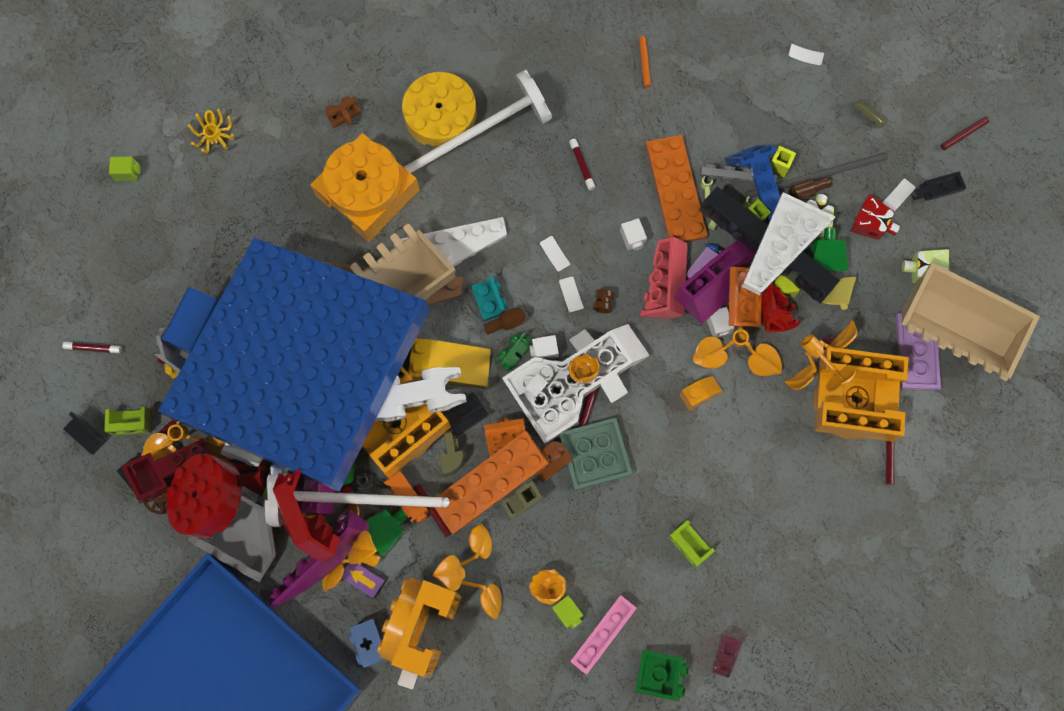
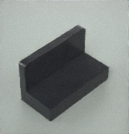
(84, 433)

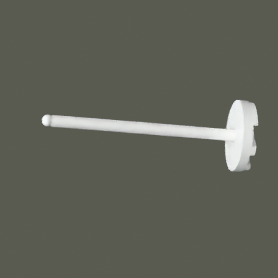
(532, 97)
(274, 518)

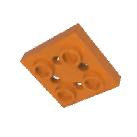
(502, 433)

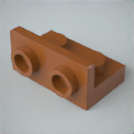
(557, 456)

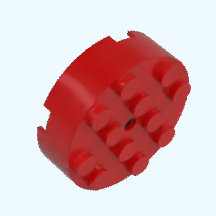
(203, 496)

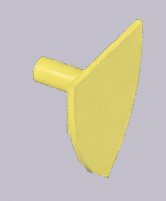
(841, 293)

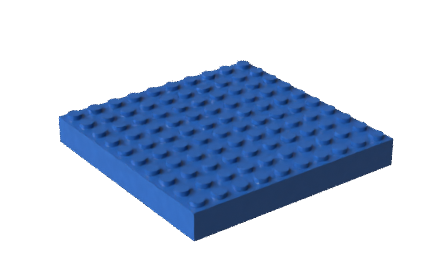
(296, 362)
(218, 651)

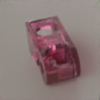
(726, 655)

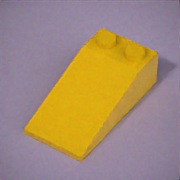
(472, 360)

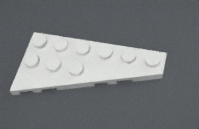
(786, 237)
(466, 240)

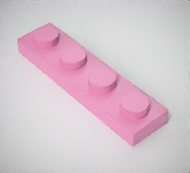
(603, 634)

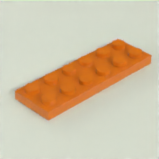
(676, 189)
(491, 481)

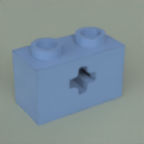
(370, 631)

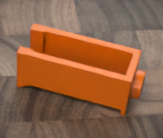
(400, 486)

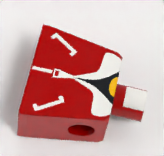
(874, 219)

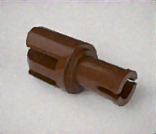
(808, 188)
(507, 320)

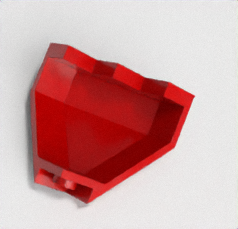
(307, 534)

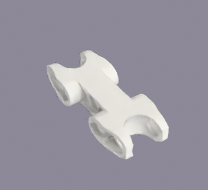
(427, 391)

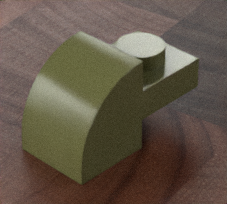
(451, 461)
(522, 500)

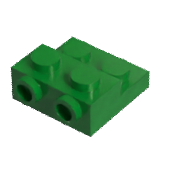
(662, 675)

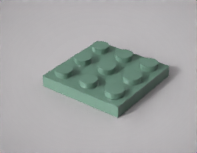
(596, 454)

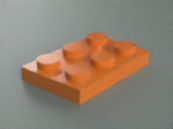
(743, 304)

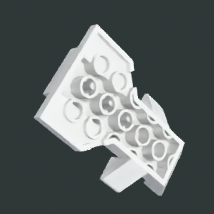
(615, 353)

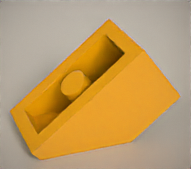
(700, 392)

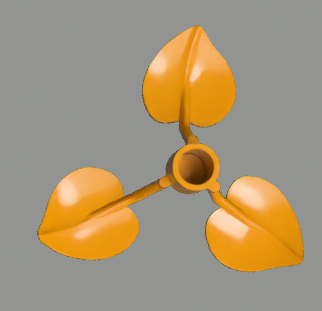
(815, 349)
(763, 362)
(160, 444)
(361, 552)
(451, 573)

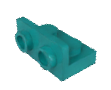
(489, 299)

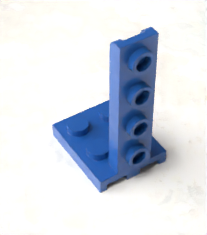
(761, 172)

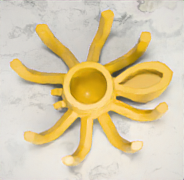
(211, 130)

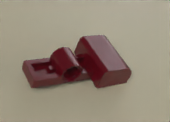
(149, 475)

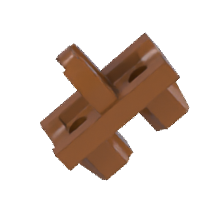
(348, 108)

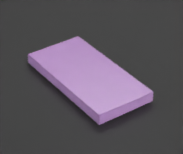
(923, 359)

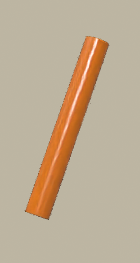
(644, 61)

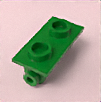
(517, 344)

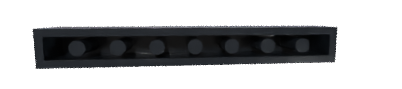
(750, 230)

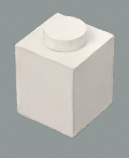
(633, 235)
(719, 323)
(544, 348)

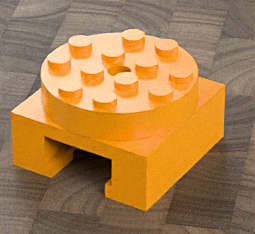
(367, 202)
(877, 393)
(396, 447)
(408, 623)

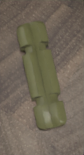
(870, 113)

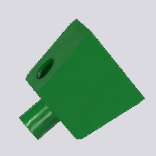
(830, 251)
(386, 530)

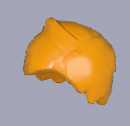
(548, 586)

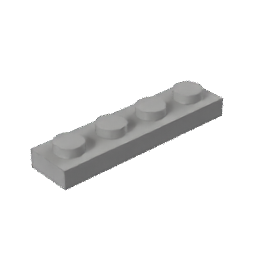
(727, 173)

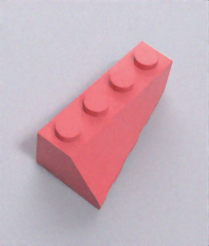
(666, 279)

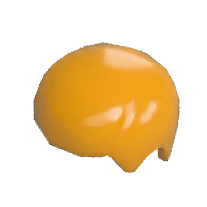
(584, 369)

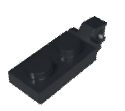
(939, 187)

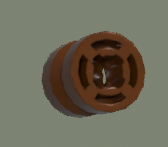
(603, 301)

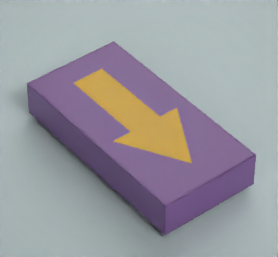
(363, 579)

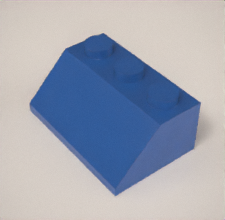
(189, 319)

